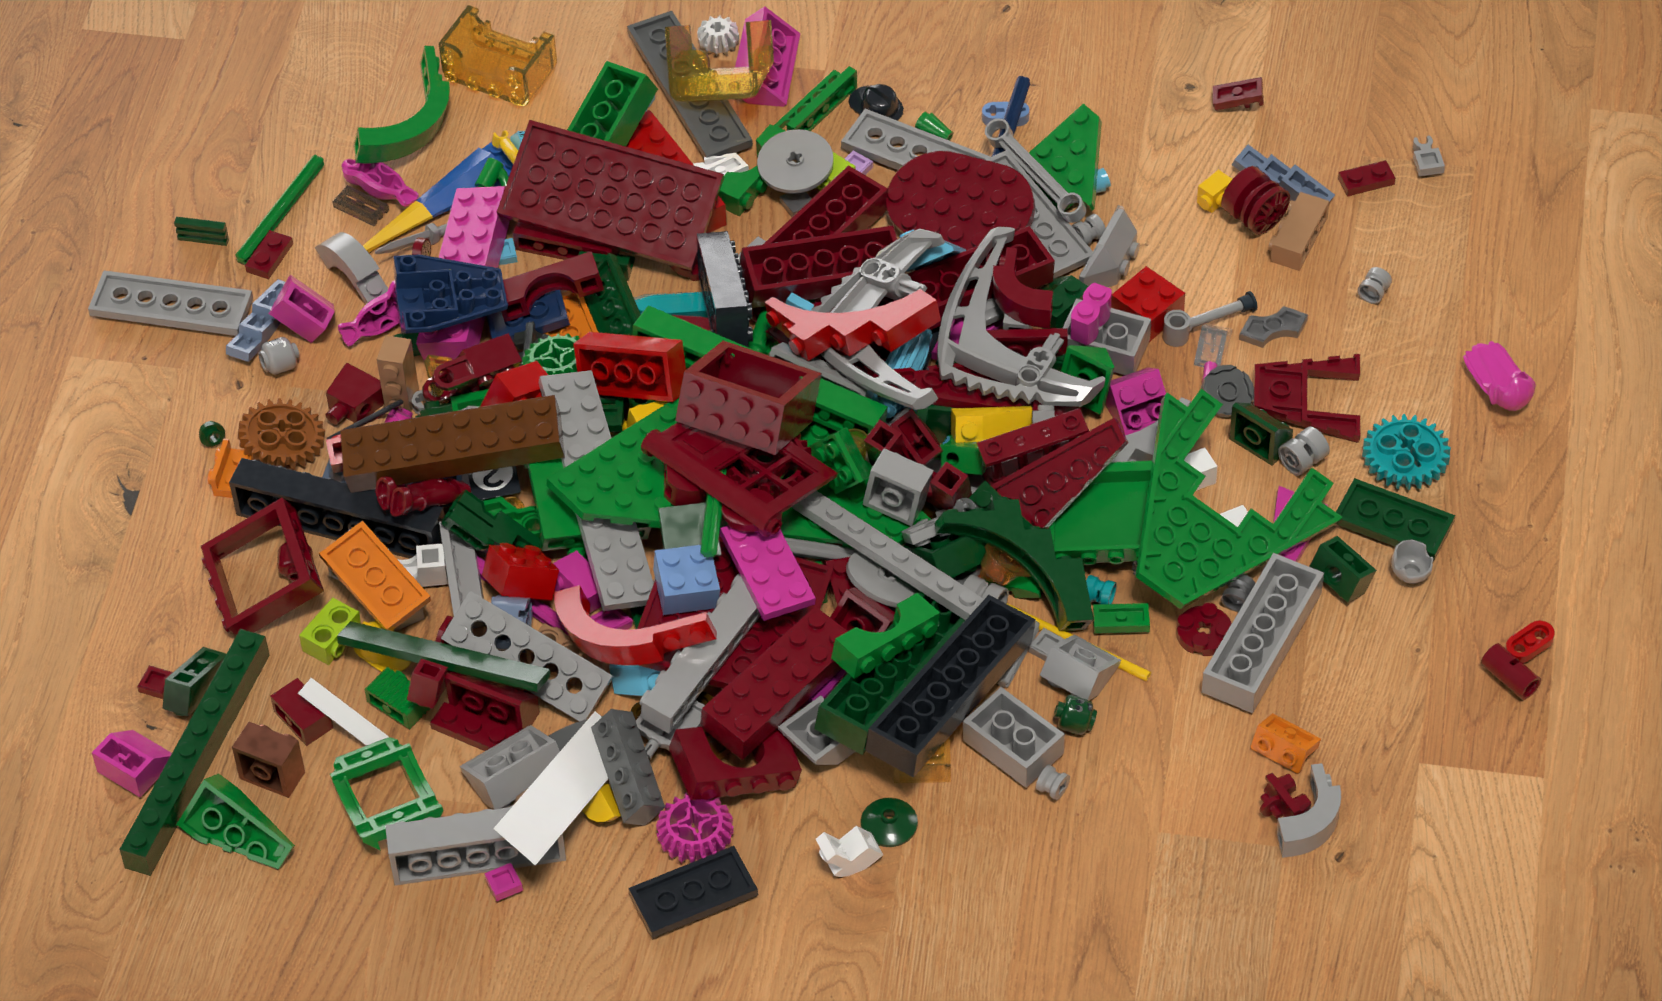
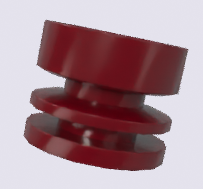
(1255, 200)

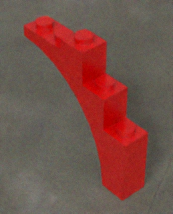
(851, 331)

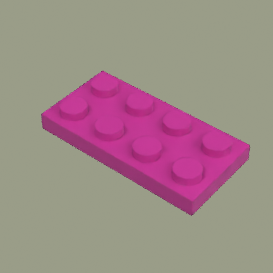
(768, 571)

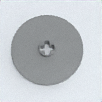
(785, 175)
(877, 581)

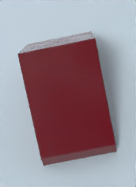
(918, 437)

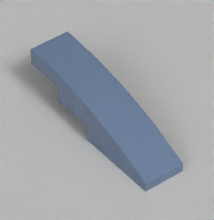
(1293, 179)
(257, 327)

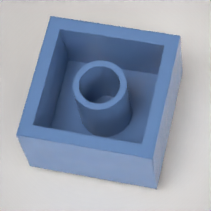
(685, 580)

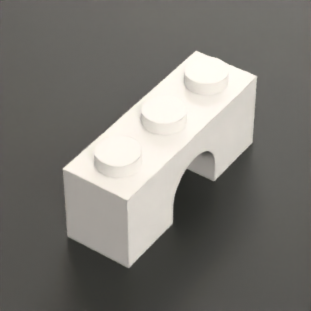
(427, 565)

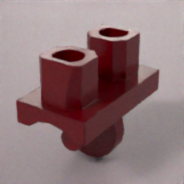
(1278, 800)

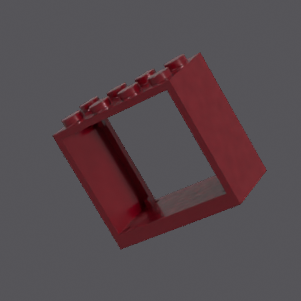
(748, 397)

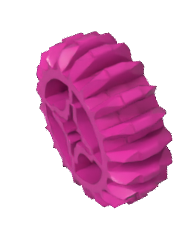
(679, 836)

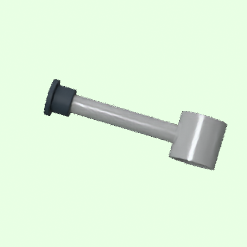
(1179, 324)

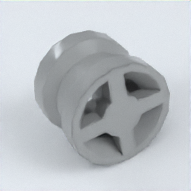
(1052, 782)

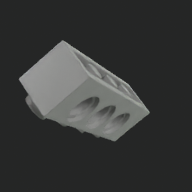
(784, 352)

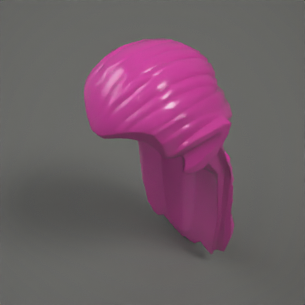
(1499, 376)

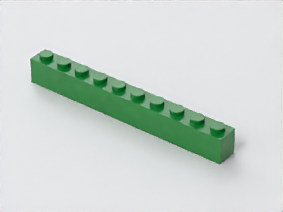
(834, 404)

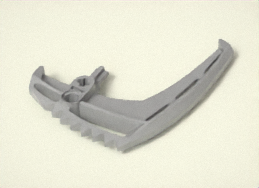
(864, 291)
(1022, 376)

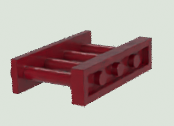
(1026, 440)

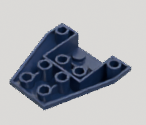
(444, 292)

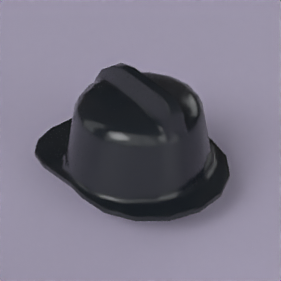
(877, 98)

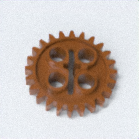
(281, 434)

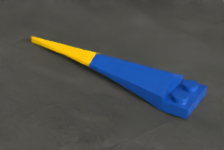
(441, 195)

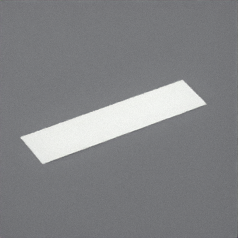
(555, 796)

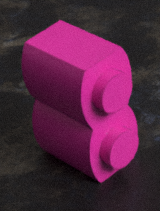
(1091, 313)

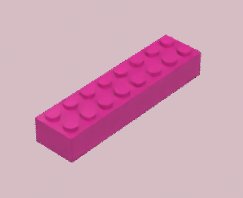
(475, 237)

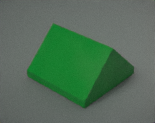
(1090, 364)

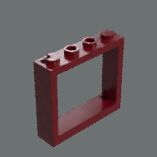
(279, 602)

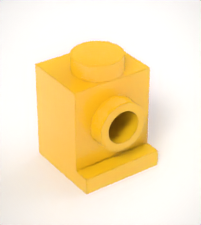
(1211, 191)

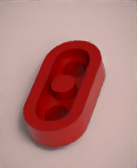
(1527, 643)

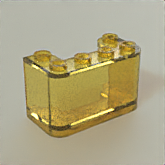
(494, 61)

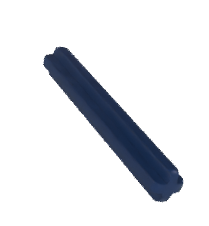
(1014, 107)

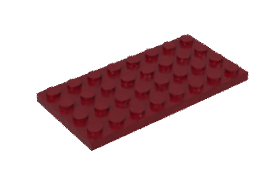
(610, 194)

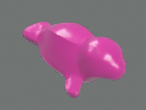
(378, 181)
(373, 319)

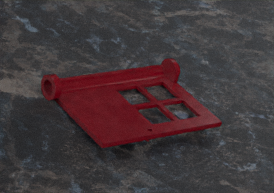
(703, 455)

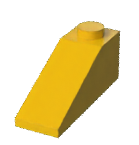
(987, 422)

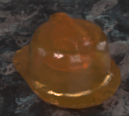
(1000, 567)

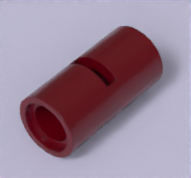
(1510, 671)

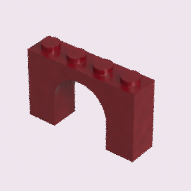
(945, 485)
(711, 778)

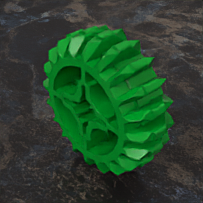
(553, 354)

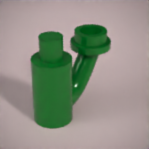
(491, 172)

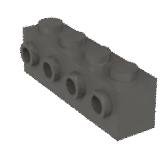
(628, 767)

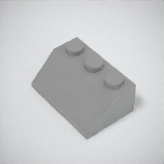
(510, 766)

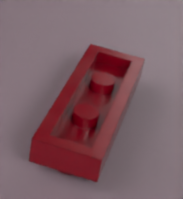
(469, 727)

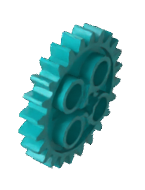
(1406, 452)

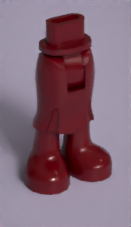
(418, 495)

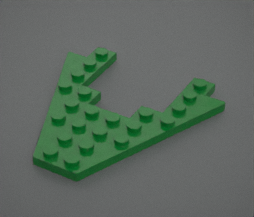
(1191, 547)

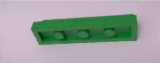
(820, 101)

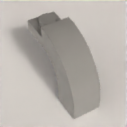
(356, 263)
(1313, 828)

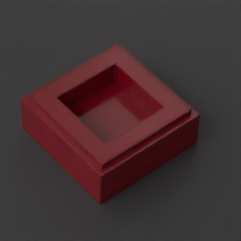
(153, 682)

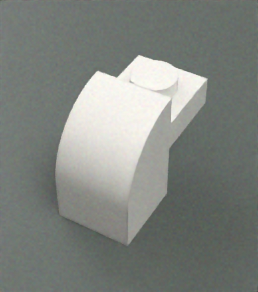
(850, 853)

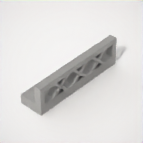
(461, 569)

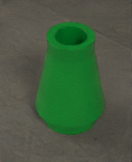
(932, 125)

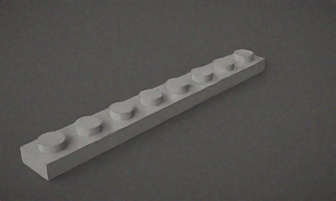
(889, 554)

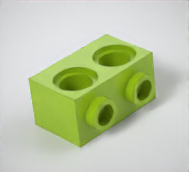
(320, 635)

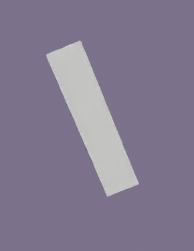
(341, 713)

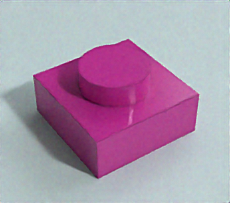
(503, 881)

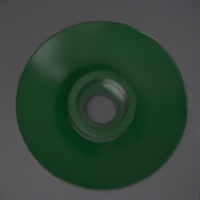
(890, 831)

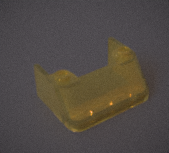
(691, 73)

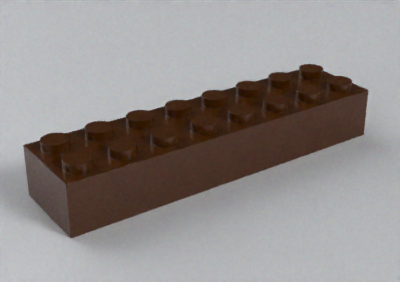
(453, 443)

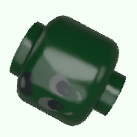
(1075, 715)

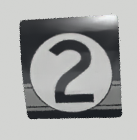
(494, 482)

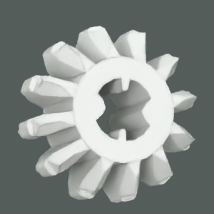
(718, 35)

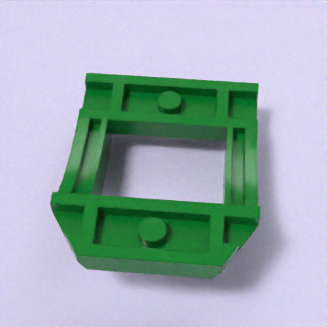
(378, 756)

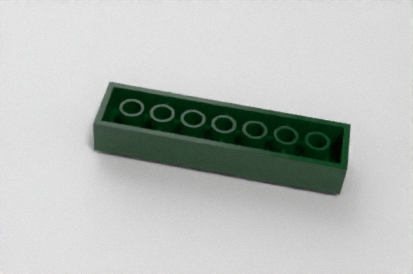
(861, 700)

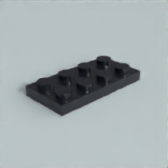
(693, 891)

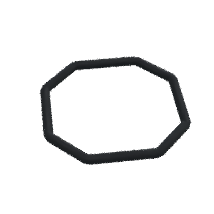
(369, 418)

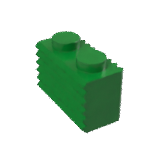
(389, 694)

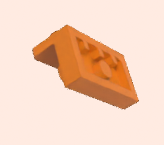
(225, 465)
(1284, 742)

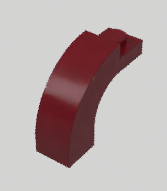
(1017, 300)

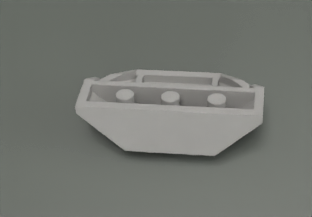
(1112, 252)

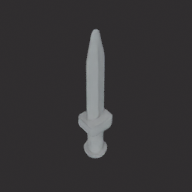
(431, 232)

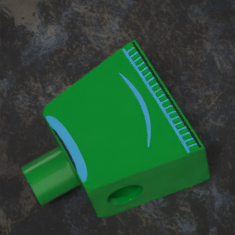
(962, 456)

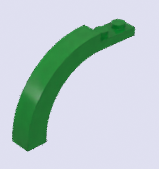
(409, 136)

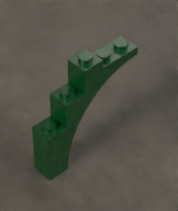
(1033, 548)

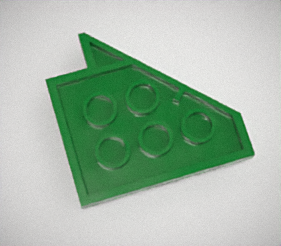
(1073, 155)

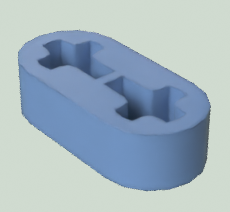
(999, 110)

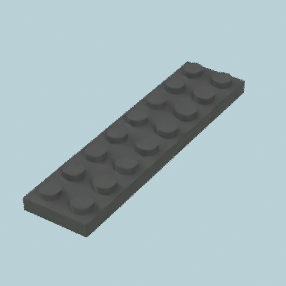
(709, 122)

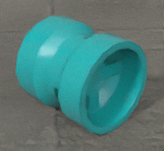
(1101, 591)

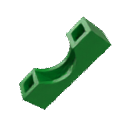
(742, 188)
(863, 650)

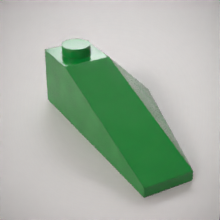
(230, 820)

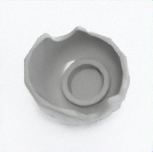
(1411, 561)

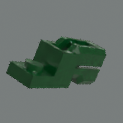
(480, 528)

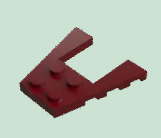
(1283, 393)

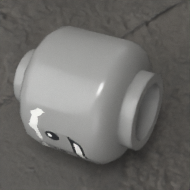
(278, 355)

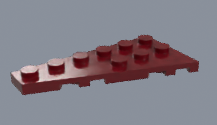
(957, 396)
(1062, 475)

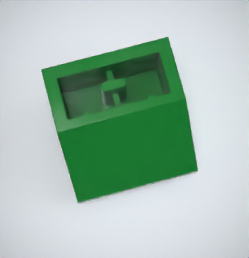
(842, 456)

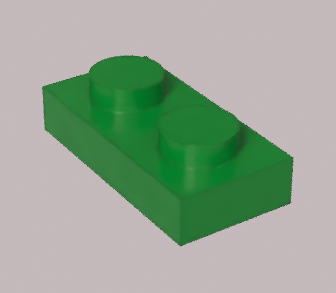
(1121, 618)

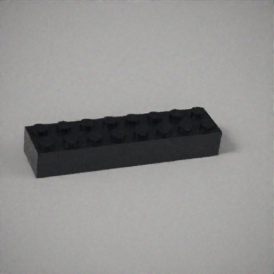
(330, 508)
(950, 685)

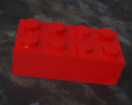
(632, 365)

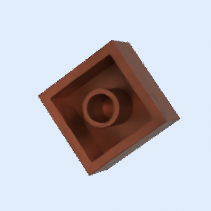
(268, 759)

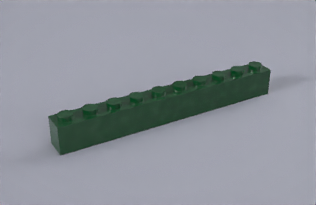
(194, 752)

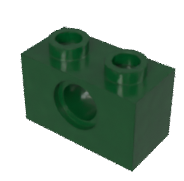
(1343, 568)

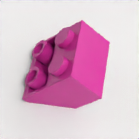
(302, 309)
(1136, 399)
(130, 760)

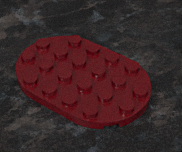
(958, 197)

